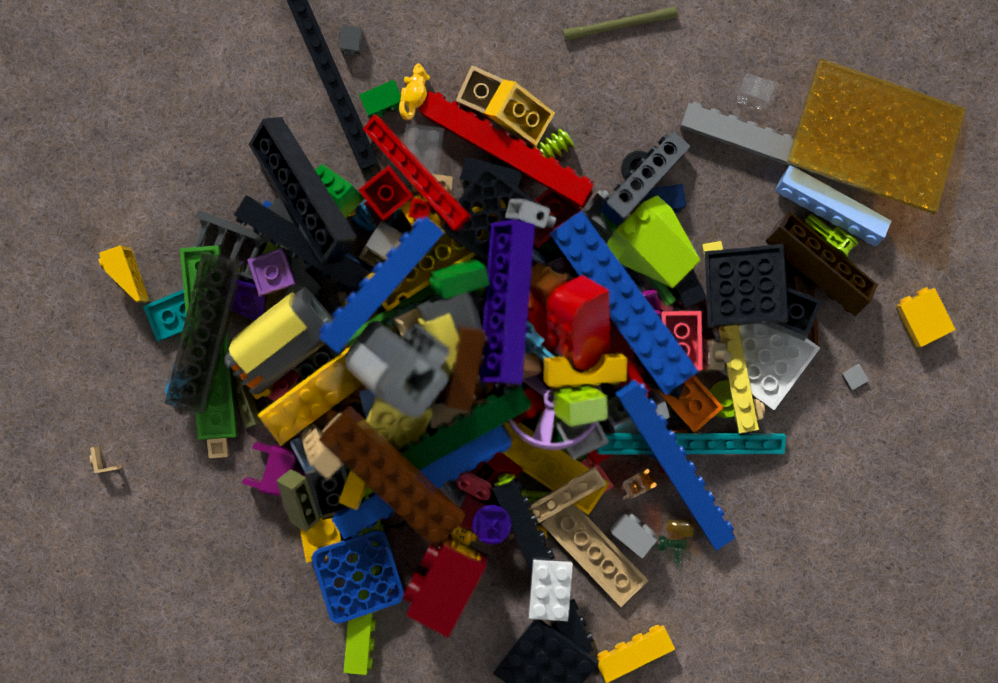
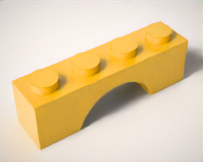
(609, 369)

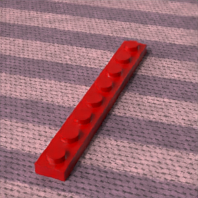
(416, 173)

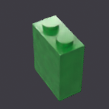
(459, 278)

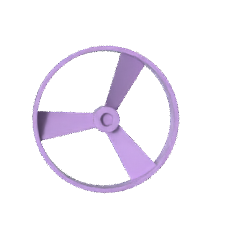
(544, 429)

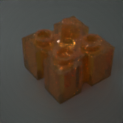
(544, 282)

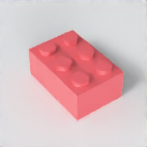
(687, 330)

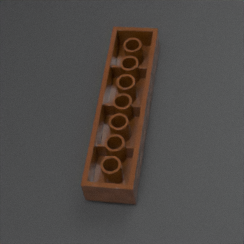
(392, 477)

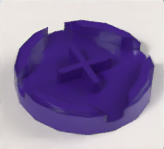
(491, 524)

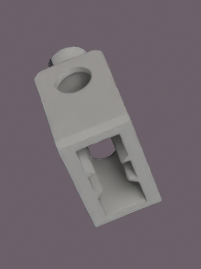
(529, 212)

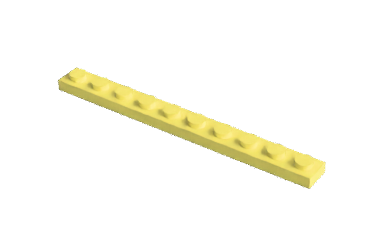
(737, 370)

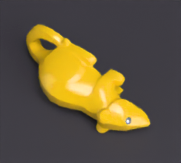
(414, 93)

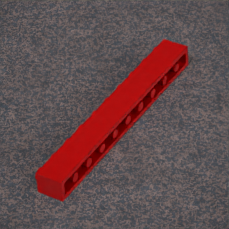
(506, 149)

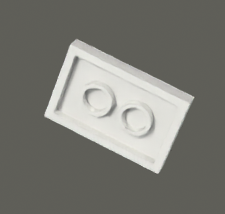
(550, 590)

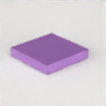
(272, 271)

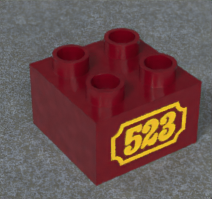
(447, 585)

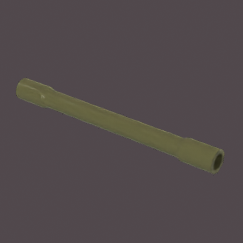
(660, 15)

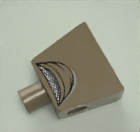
(714, 355)

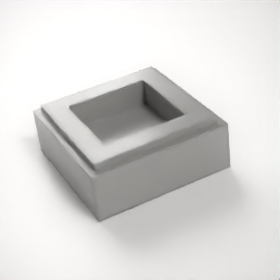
(855, 377)

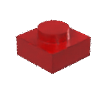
(419, 208)

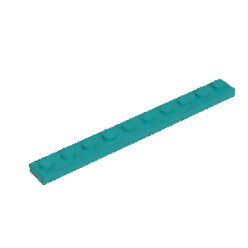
(700, 443)

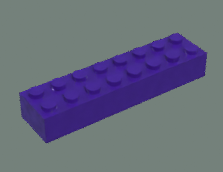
(507, 301)

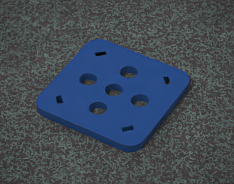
(376, 585)

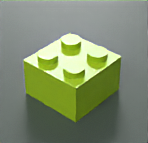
(580, 404)

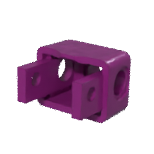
(279, 462)

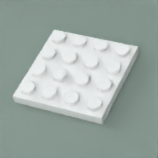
(773, 361)

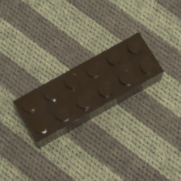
(823, 264)

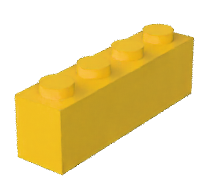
(634, 653)

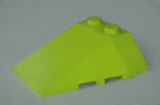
(654, 243)

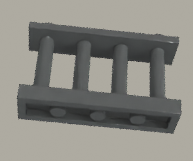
(225, 227)

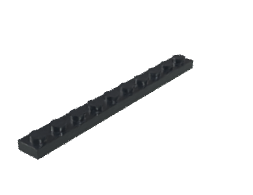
(333, 83)

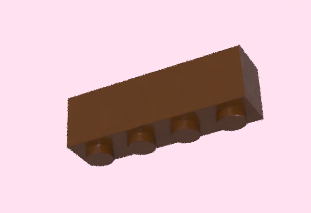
(465, 368)

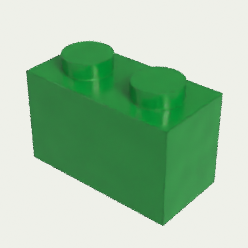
(381, 99)

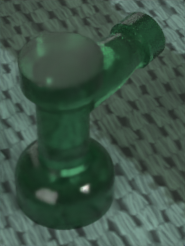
(677, 544)

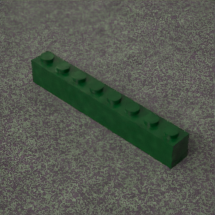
(467, 426)

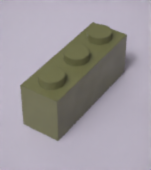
(298, 500)

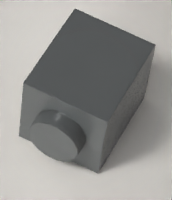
(351, 40)

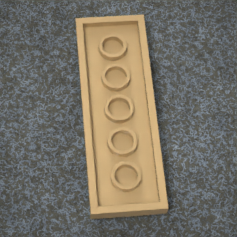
(595, 553)

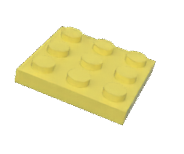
(394, 425)

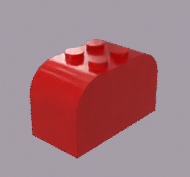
(579, 322)

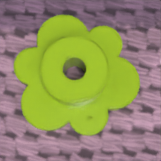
(505, 478)

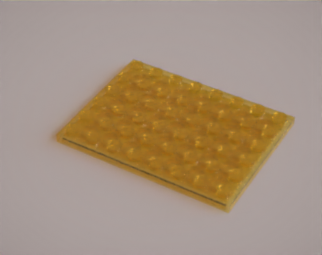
(876, 136)

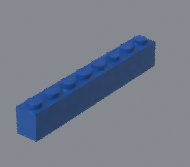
(380, 284)

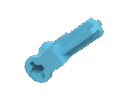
(533, 343)

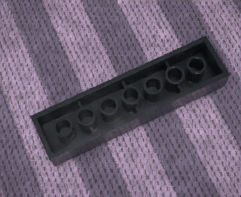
(302, 190)

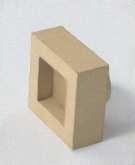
(218, 447)

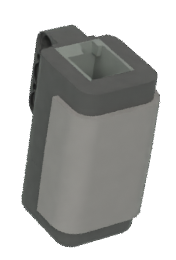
(399, 369)

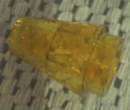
(682, 527)

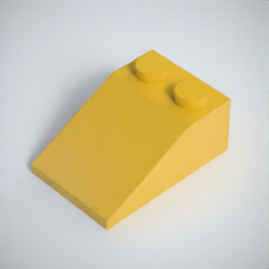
(122, 267)

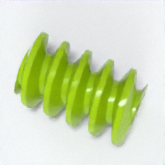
(555, 145)

